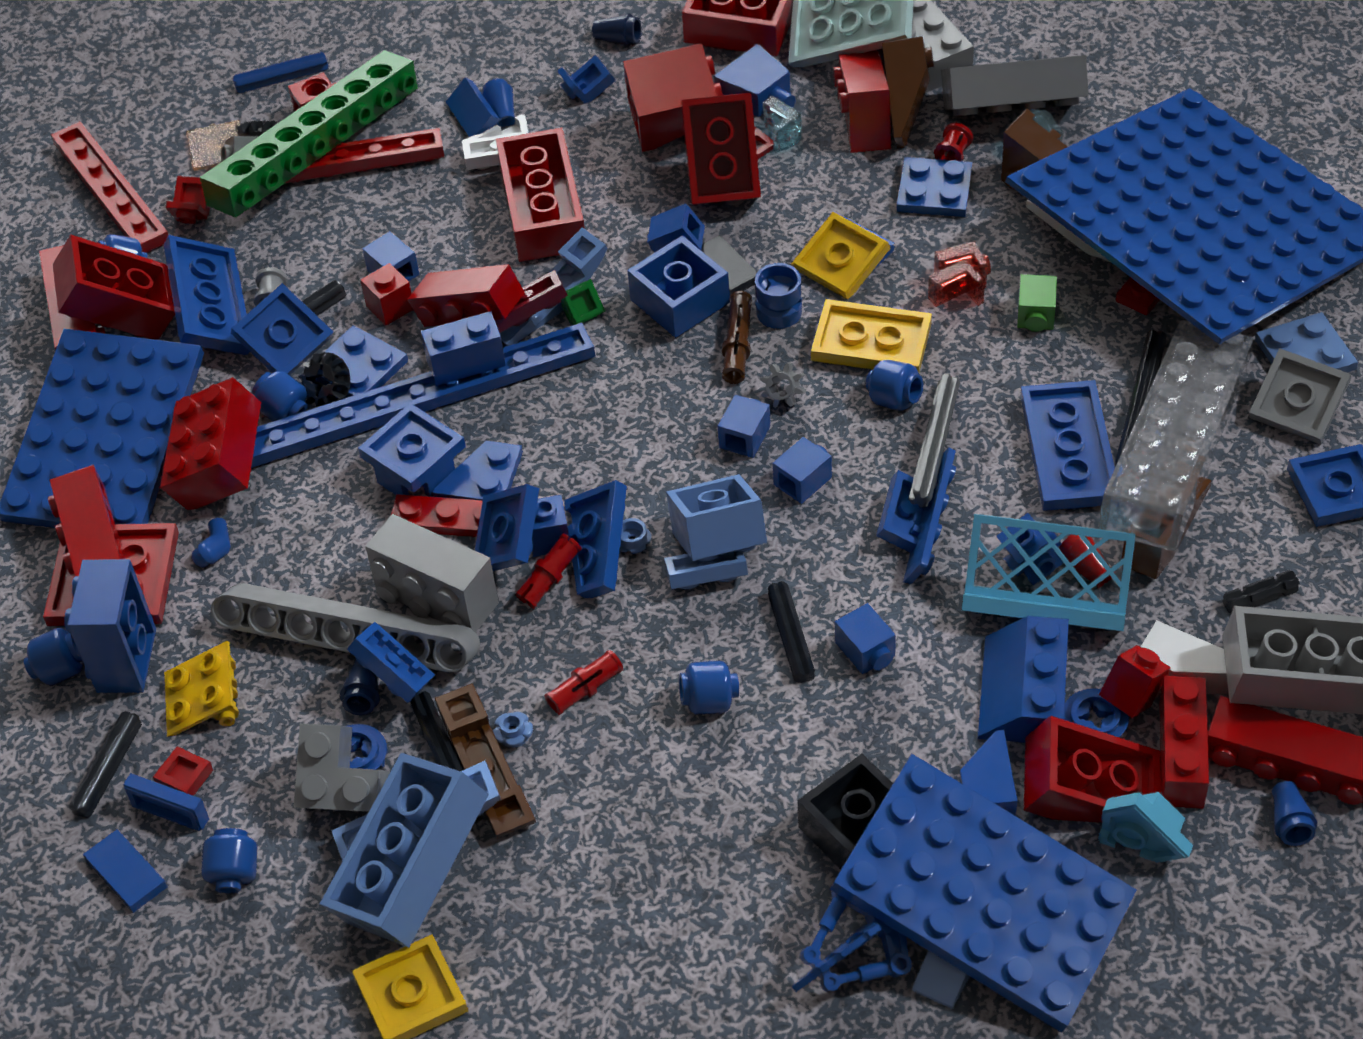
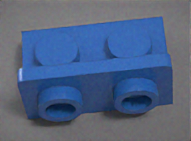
(390, 662)

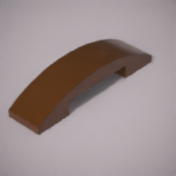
(474, 743)

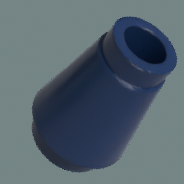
(619, 29)
(362, 688)

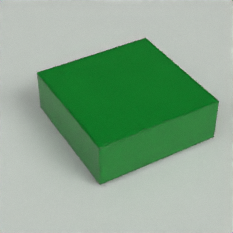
(582, 303)

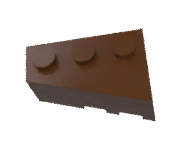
(1026, 144)

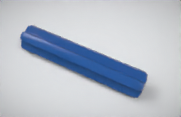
(280, 72)

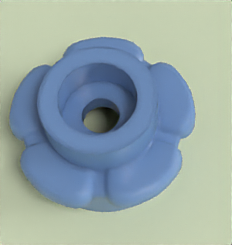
(634, 528)
(514, 737)

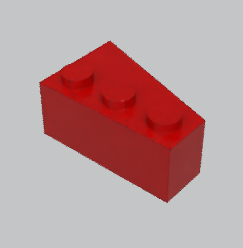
(864, 100)

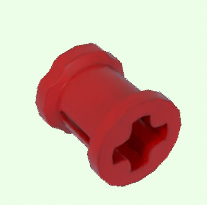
(952, 143)

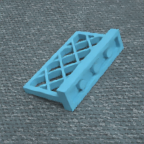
(1022, 604)

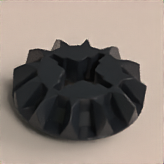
(254, 128)
(331, 367)

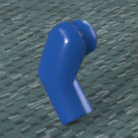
(214, 546)

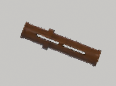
(735, 363)

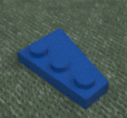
(598, 530)

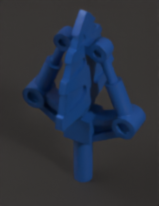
(894, 945)

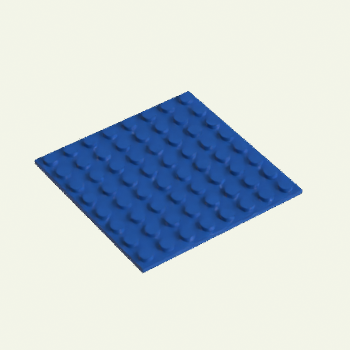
(1200, 213)

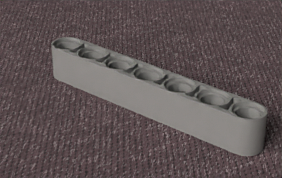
(327, 630)

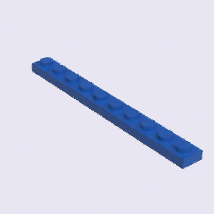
(381, 404)

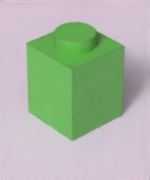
(1037, 302)

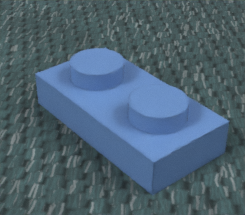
(688, 574)

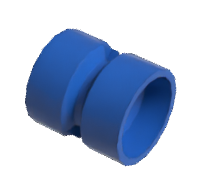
(778, 295)

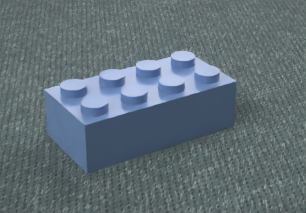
(404, 849)

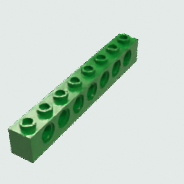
(308, 133)

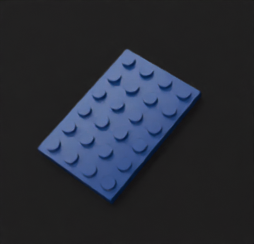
(103, 406)
(985, 892)

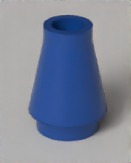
(500, 98)
(1292, 816)

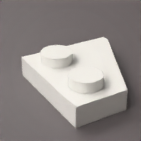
(481, 149)

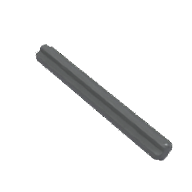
(934, 441)

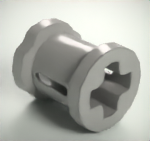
(267, 281)

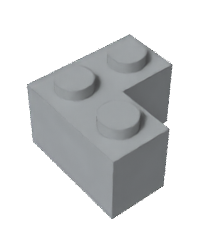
(325, 771)

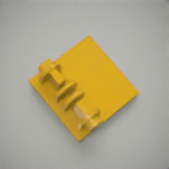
(201, 690)

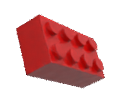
(539, 192)

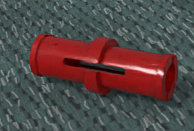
(548, 571)
(605, 668)

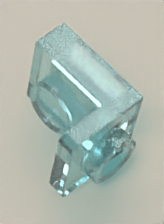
(782, 122)

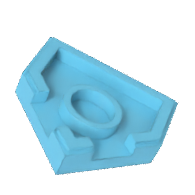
(1145, 824)

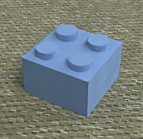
(716, 518)

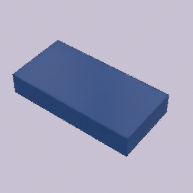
(471, 108)
(166, 802)
(125, 870)

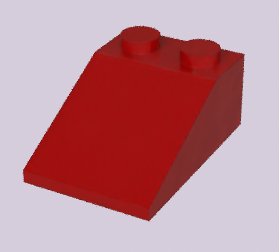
(1078, 768)

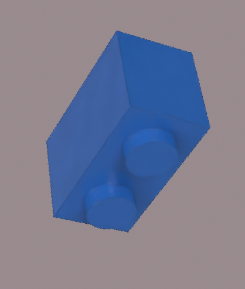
(463, 348)

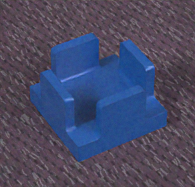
(412, 452)

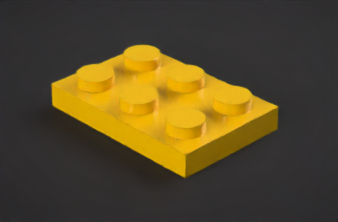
(868, 334)

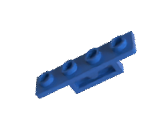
(916, 527)

